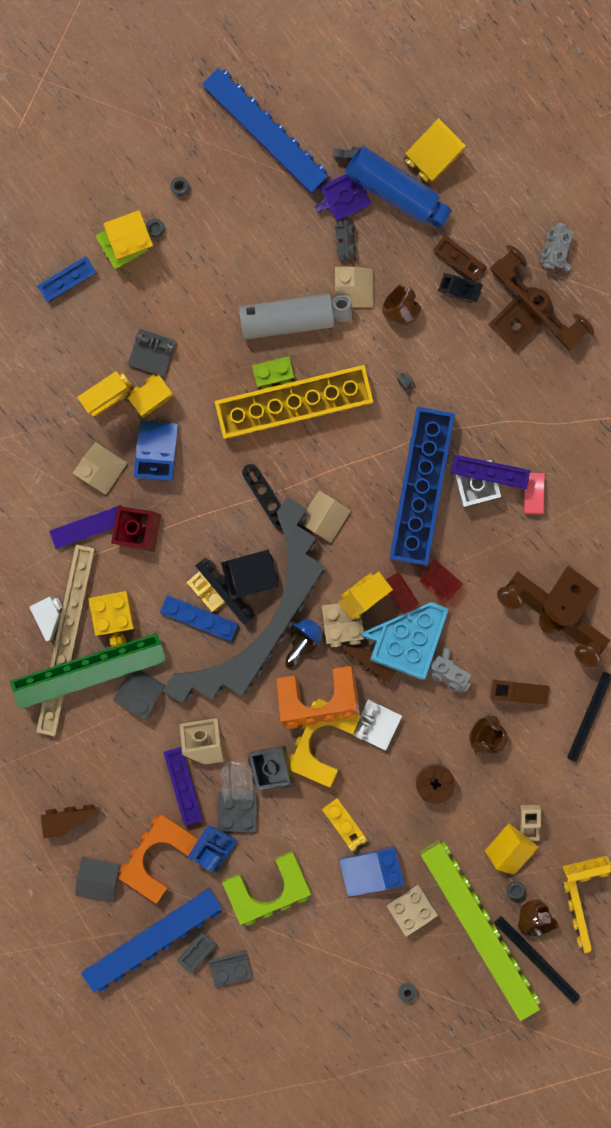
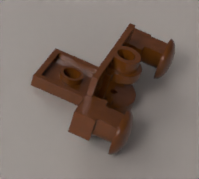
(527, 311)
(560, 610)

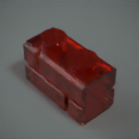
(440, 580)
(401, 593)

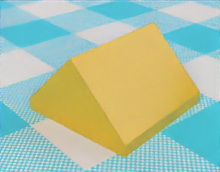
(510, 850)

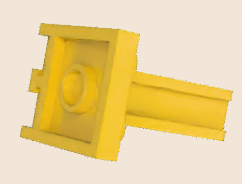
(583, 872)

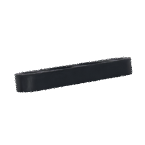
(268, 495)

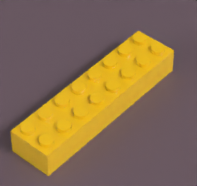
(294, 402)

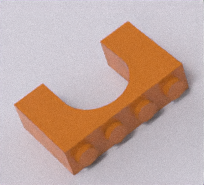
(342, 704)
(135, 872)

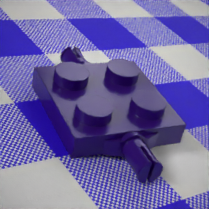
(343, 197)

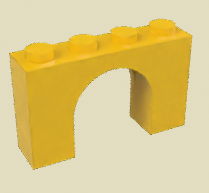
(105, 393)
(305, 762)

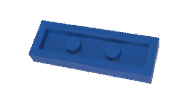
(66, 279)

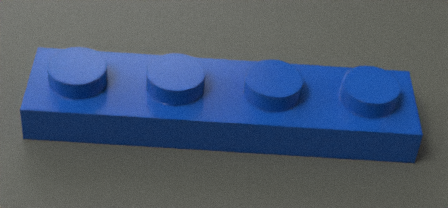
(198, 618)

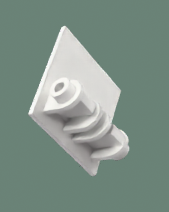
(377, 725)

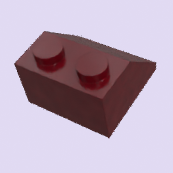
(136, 528)

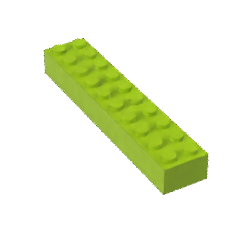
(479, 930)

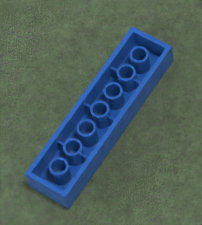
(422, 486)

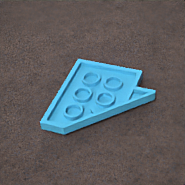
(408, 640)

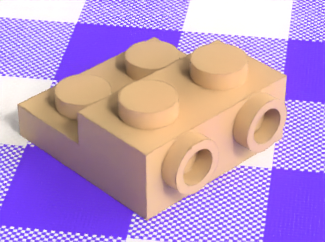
(340, 627)

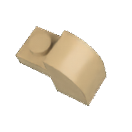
(530, 821)

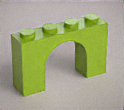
(249, 908)

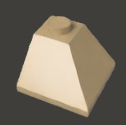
(355, 284)
(100, 468)
(202, 741)

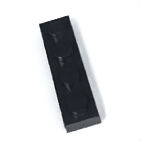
(218, 582)

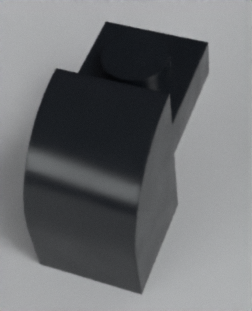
(460, 288)

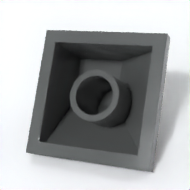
(139, 693)

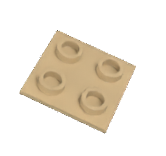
(412, 910)

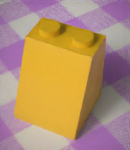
(434, 151)

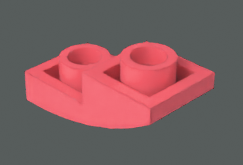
(534, 494)

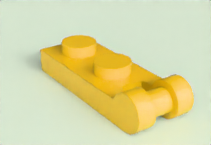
(344, 824)

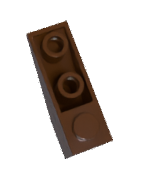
(363, 655)
(519, 692)
(59, 823)

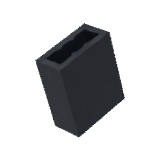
(250, 574)

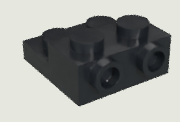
(270, 768)

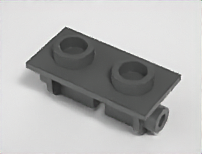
(347, 249)

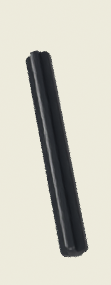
(589, 717)

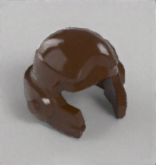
(400, 309)
(488, 736)
(535, 919)

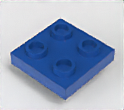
(212, 848)

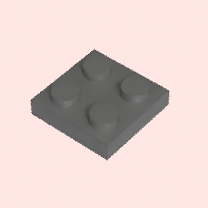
(237, 815)

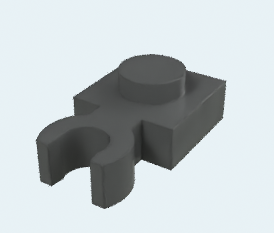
(345, 154)

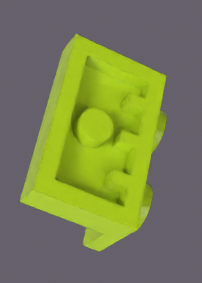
(273, 372)

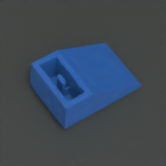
(156, 451)

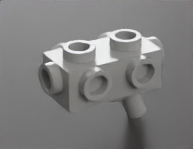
(557, 247)
(445, 671)

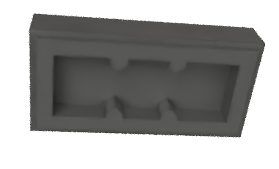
(196, 952)

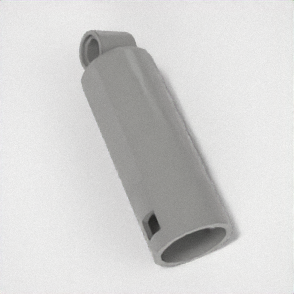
(293, 315)

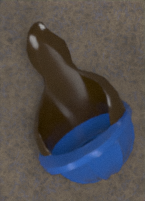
(304, 638)

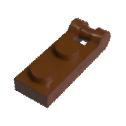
(459, 258)

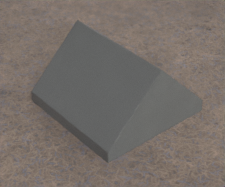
(97, 879)

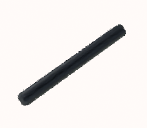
(537, 959)

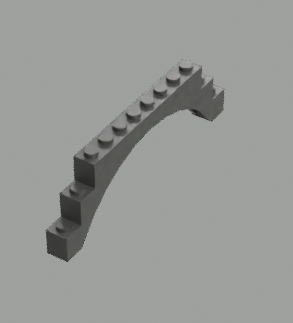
(241, 669)

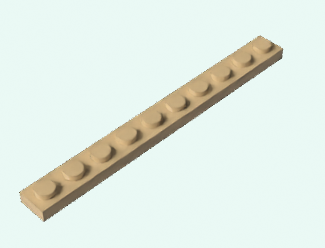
(67, 631)

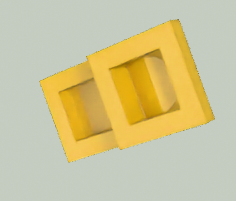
(206, 592)

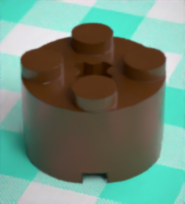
(429, 774)

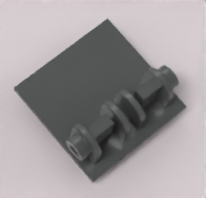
(151, 352)

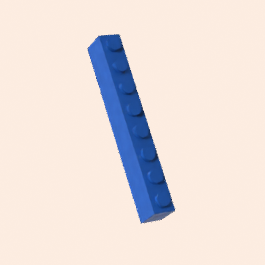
(265, 131)
(151, 940)

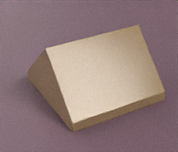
(325, 516)

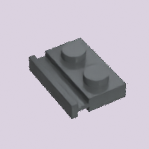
(230, 968)

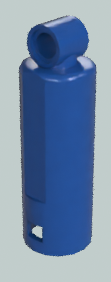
(397, 187)

